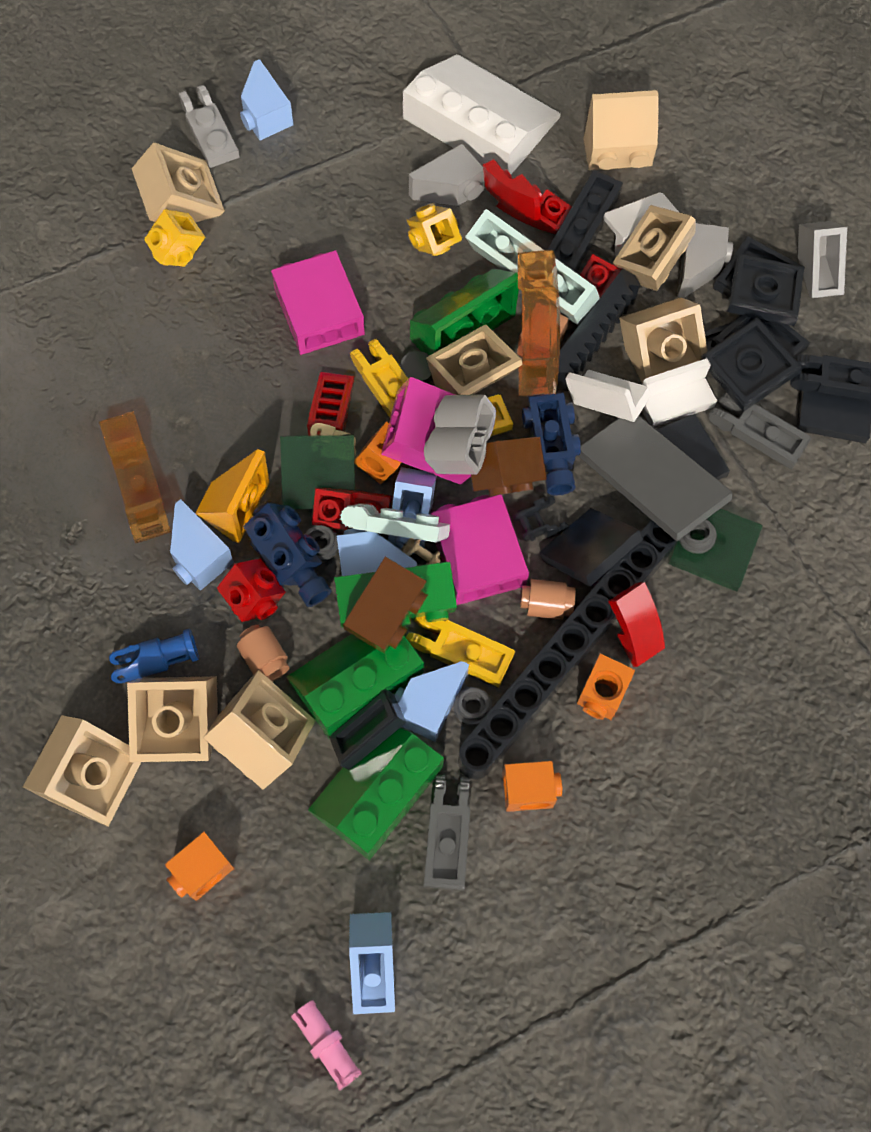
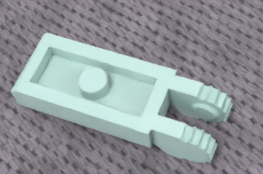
(392, 522)

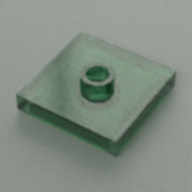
(315, 463)
(728, 557)

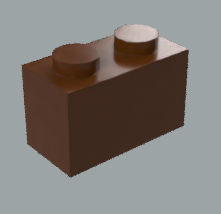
(510, 466)
(385, 605)

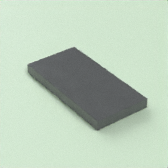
(655, 475)

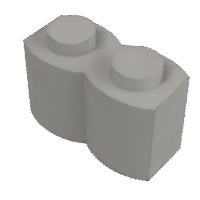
(460, 434)

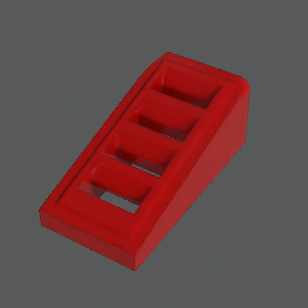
(319, 399)

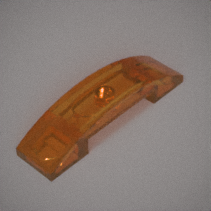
(539, 323)
(135, 477)

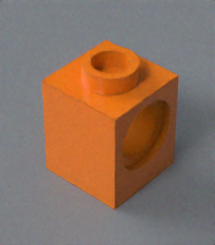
(372, 461)
(614, 675)
(531, 786)
(197, 868)

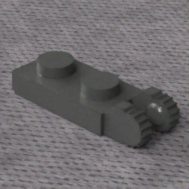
(761, 431)
(447, 839)

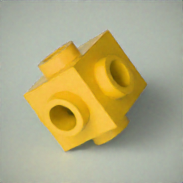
(433, 229)
(174, 238)

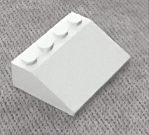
(477, 110)

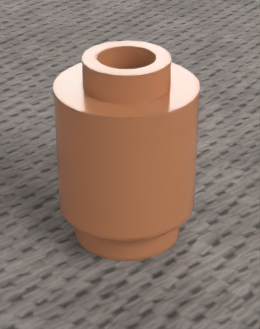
(548, 599)
(263, 652)

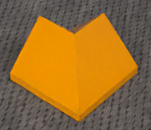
(235, 496)

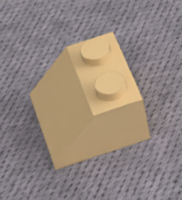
(622, 130)
(176, 183)
(656, 245)
(664, 337)
(472, 362)
(171, 718)
(260, 730)
(83, 770)

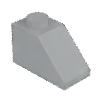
(448, 179)
(823, 256)
(703, 258)

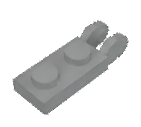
(209, 129)

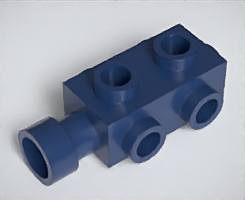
(554, 438)
(275, 532)

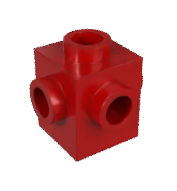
(251, 590)

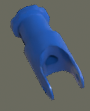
(153, 656)

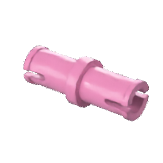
(326, 1045)

